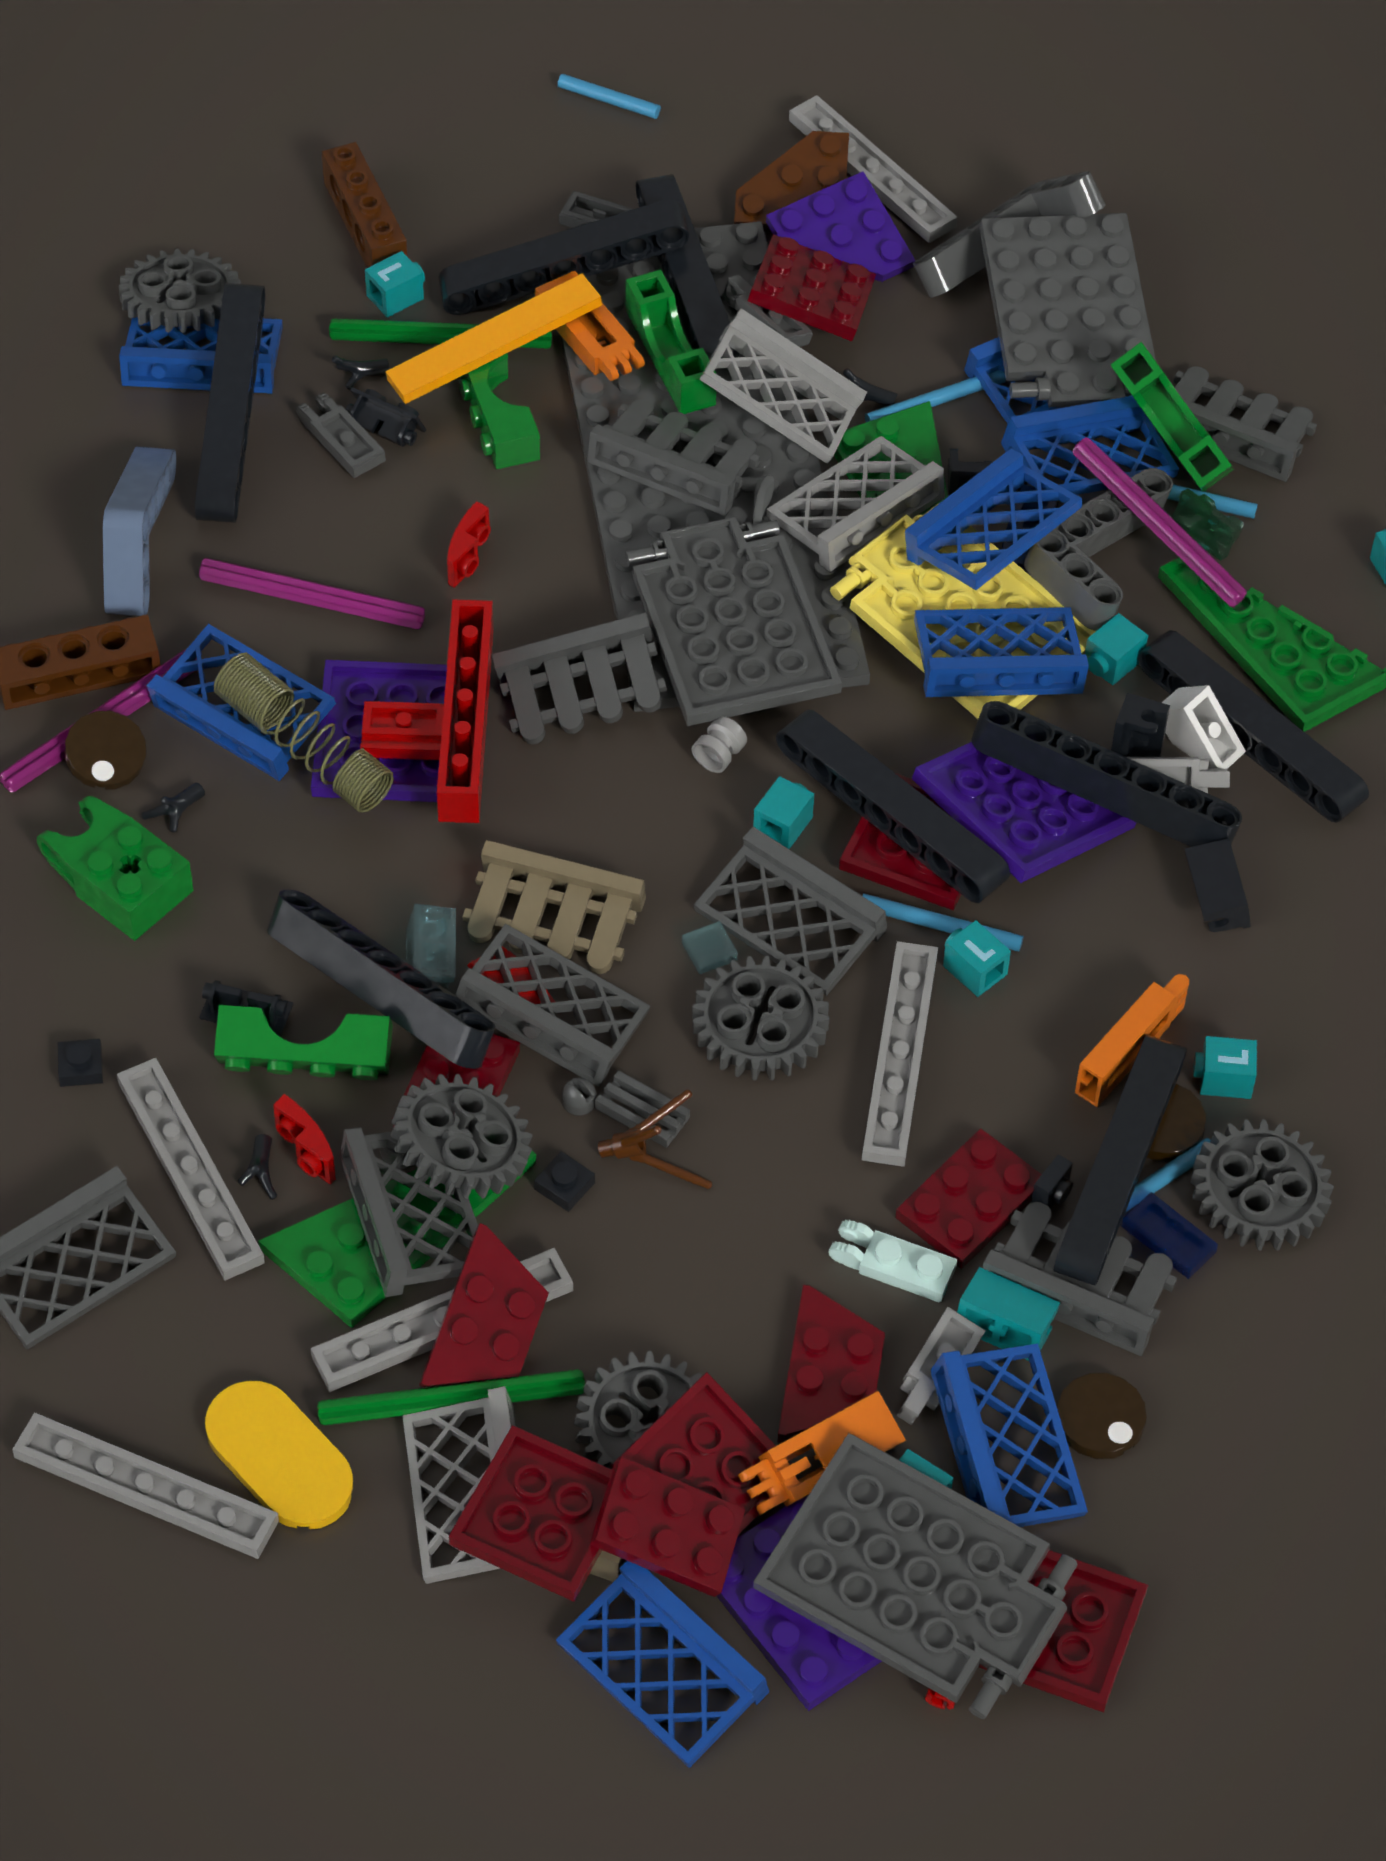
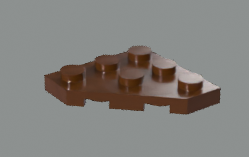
(799, 172)

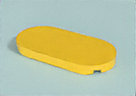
(279, 1454)

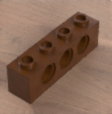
(362, 204)
(77, 661)

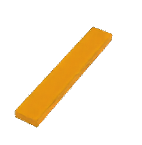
(493, 338)

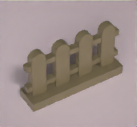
(560, 882)

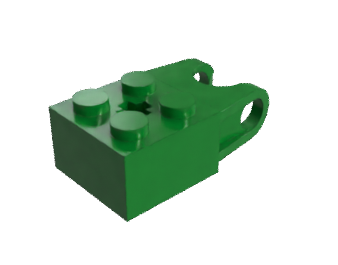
(119, 868)

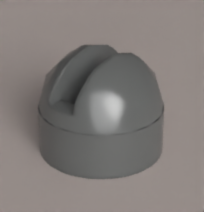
(574, 1101)

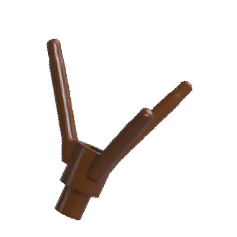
(633, 1143)

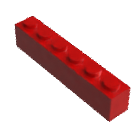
(465, 711)

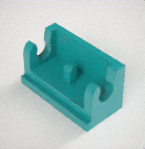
(1007, 1311)

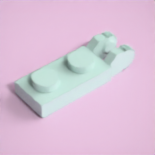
(894, 1261)

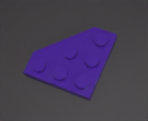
(848, 225)

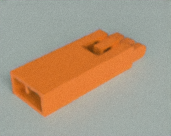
(585, 332)
(1120, 1046)
(866, 1419)

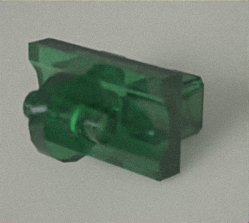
(1207, 524)

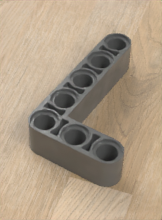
(963, 253)
(1063, 560)

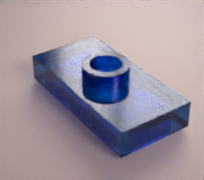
(1170, 1234)

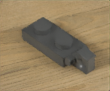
(737, 294)

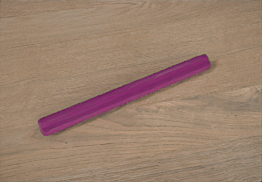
(1159, 522)
(312, 593)
(54, 749)

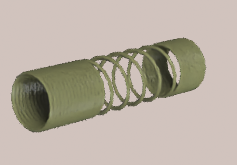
(265, 703)

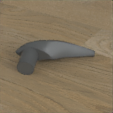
(763, 492)

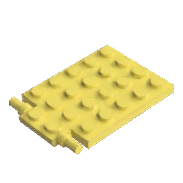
(902, 587)

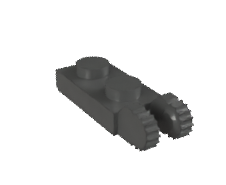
(342, 435)

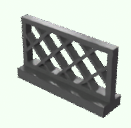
(810, 883)
(536, 1023)
(59, 1222)
(380, 1222)

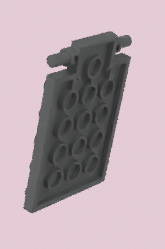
(1065, 304)
(732, 619)
(917, 1576)

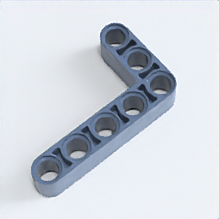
(127, 528)

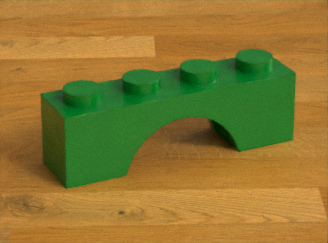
(656, 320)
(1171, 417)
(506, 429)
(357, 1045)

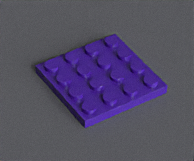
(384, 682)
(1015, 812)
(801, 1652)

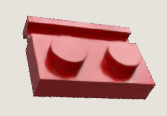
(402, 730)

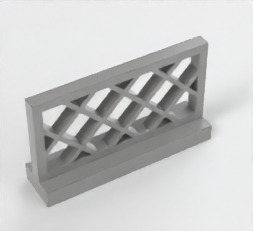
(793, 370)
(874, 515)
(499, 1418)

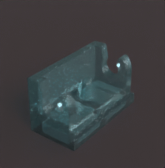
(432, 942)

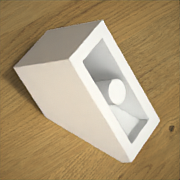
(1201, 727)

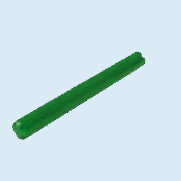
(409, 332)
(422, 1399)

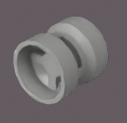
(715, 748)

